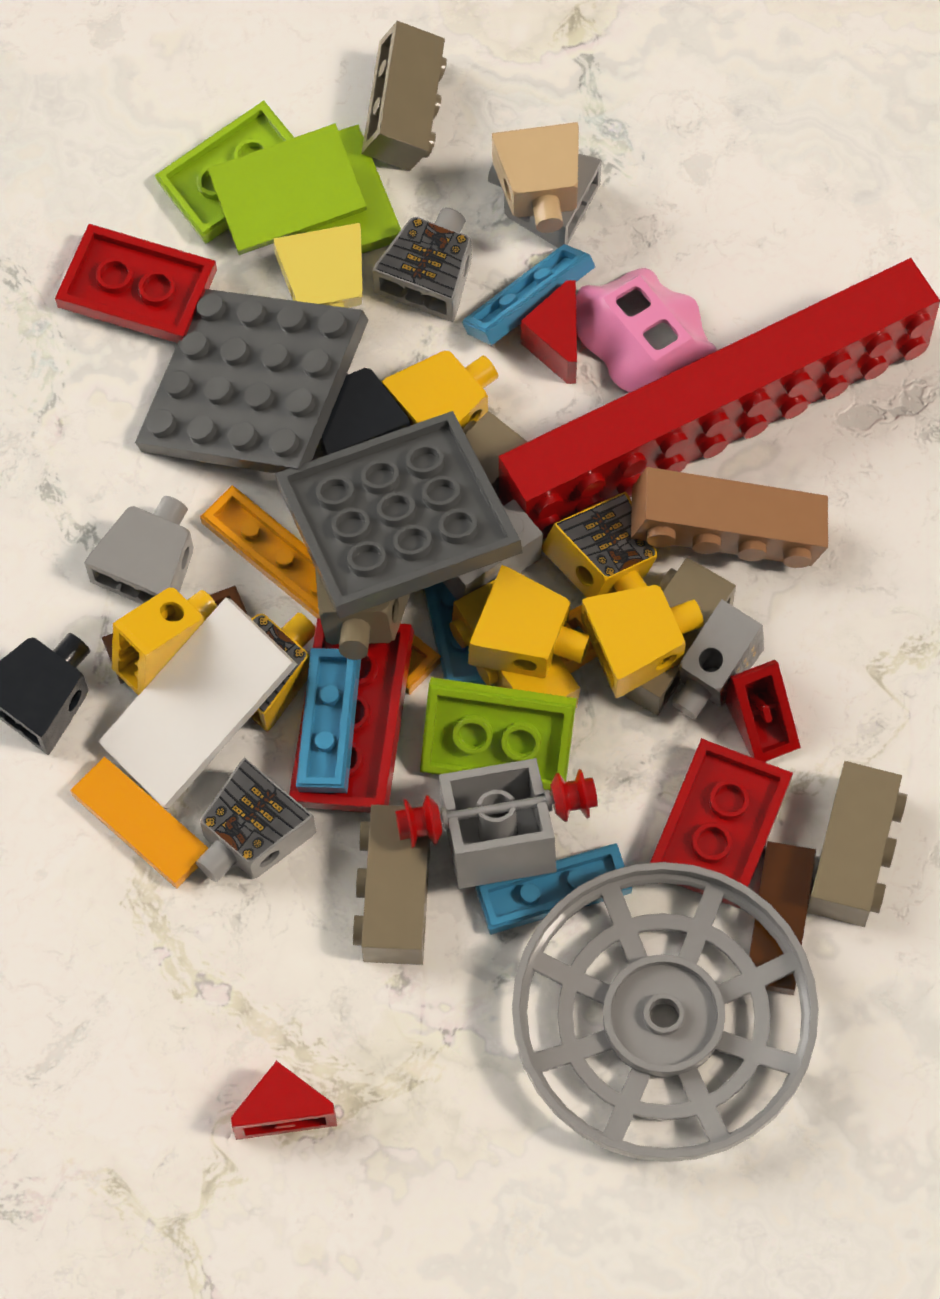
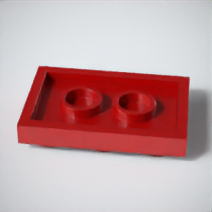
(135, 283)
(723, 813)

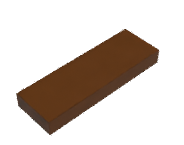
(785, 886)

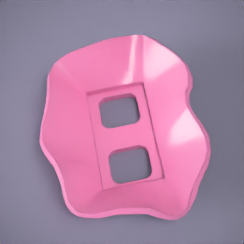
(620, 338)

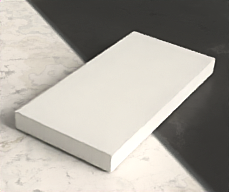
(197, 703)

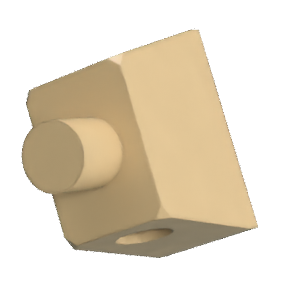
(539, 172)

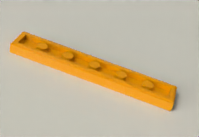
(287, 563)

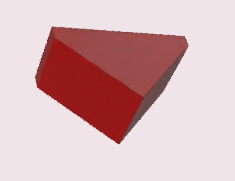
(552, 332)
(762, 711)
(281, 1106)

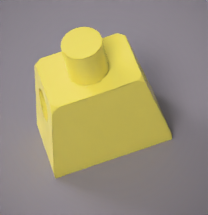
(323, 265)

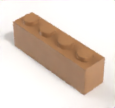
(729, 517)

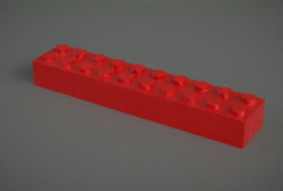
(723, 396)

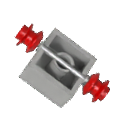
(498, 820)

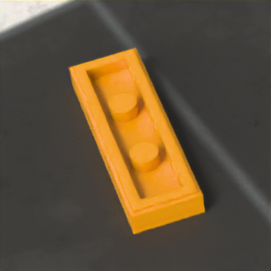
(139, 821)

